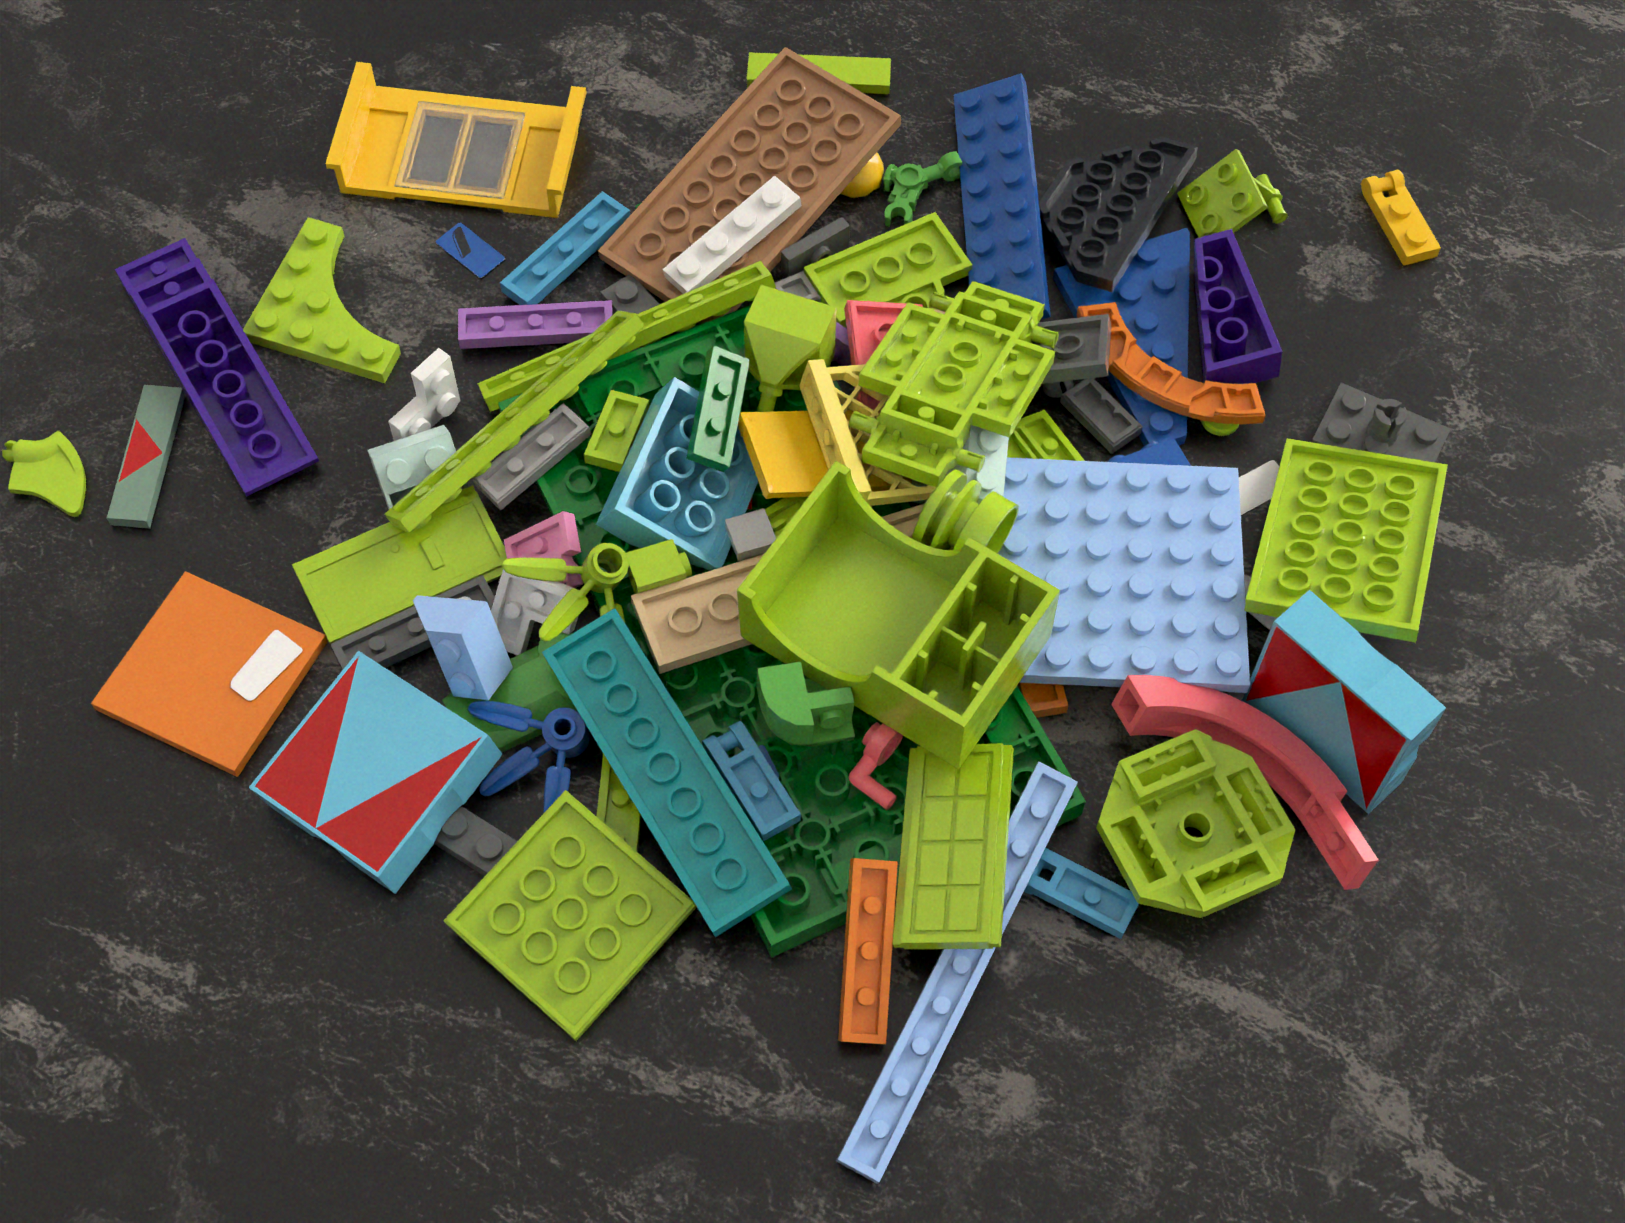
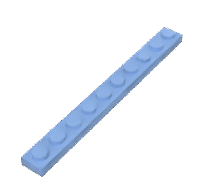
(950, 989)

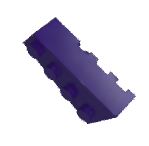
(1232, 321)

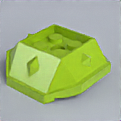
(1201, 787)

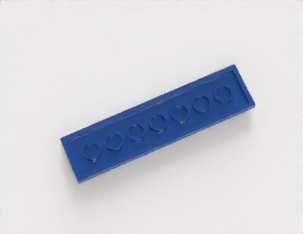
(1001, 189)

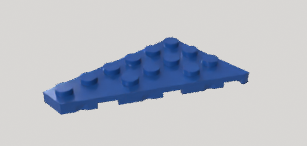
(1156, 312)

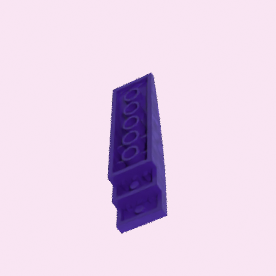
(216, 366)

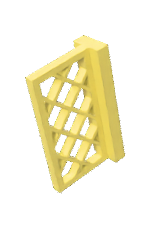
(836, 436)

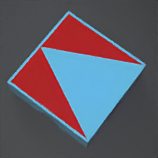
(1342, 699)
(376, 770)

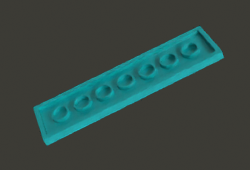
(667, 772)

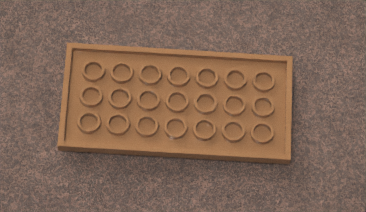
(784, 125)

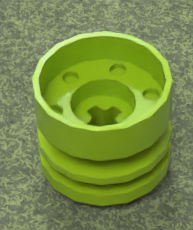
(954, 516)

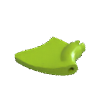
(48, 471)

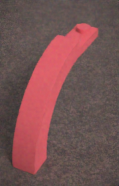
(1288, 764)

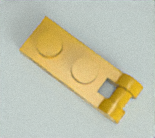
(1400, 218)

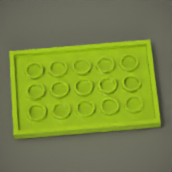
(1351, 533)

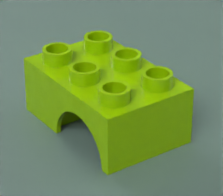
(910, 627)

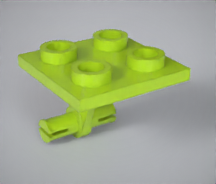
(1229, 197)

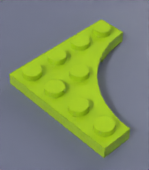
(306, 317)

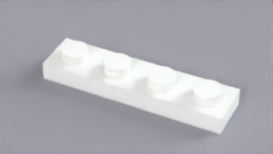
(733, 236)

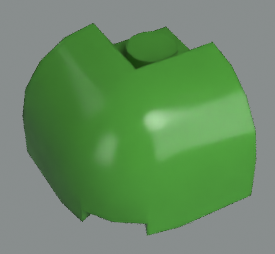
(802, 709)

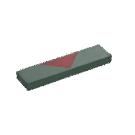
(146, 456)

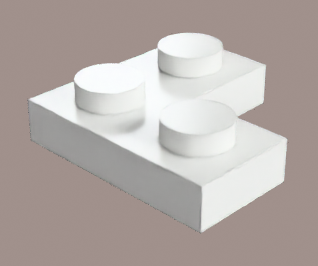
(435, 397)
(520, 604)

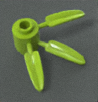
(604, 555)

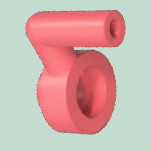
(880, 745)

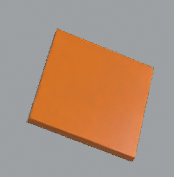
(182, 671)

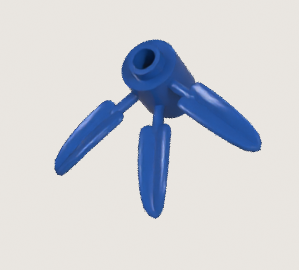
(526, 759)

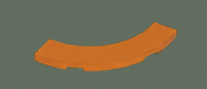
(1165, 385)

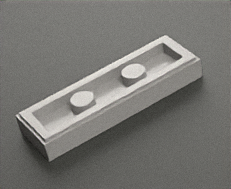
(532, 456)

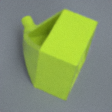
(782, 336)

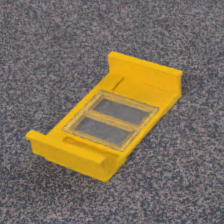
(454, 147)

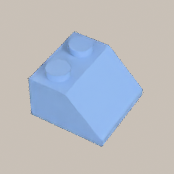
(465, 644)

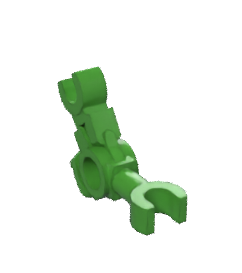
(911, 180)

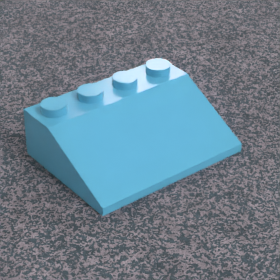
(672, 497)

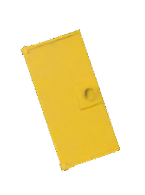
(788, 453)

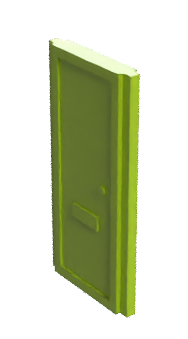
(389, 567)
(954, 850)

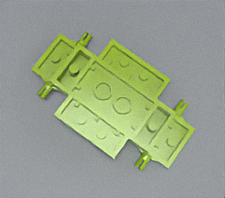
(952, 375)

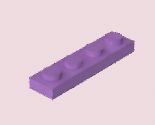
(530, 323)

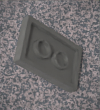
(1079, 351)
(1379, 426)

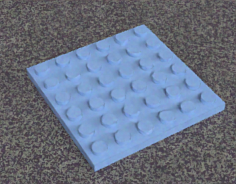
(1140, 567)

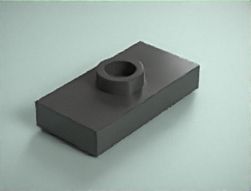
(815, 247)
(1101, 414)

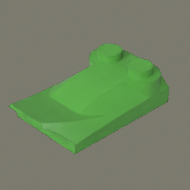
(529, 686)

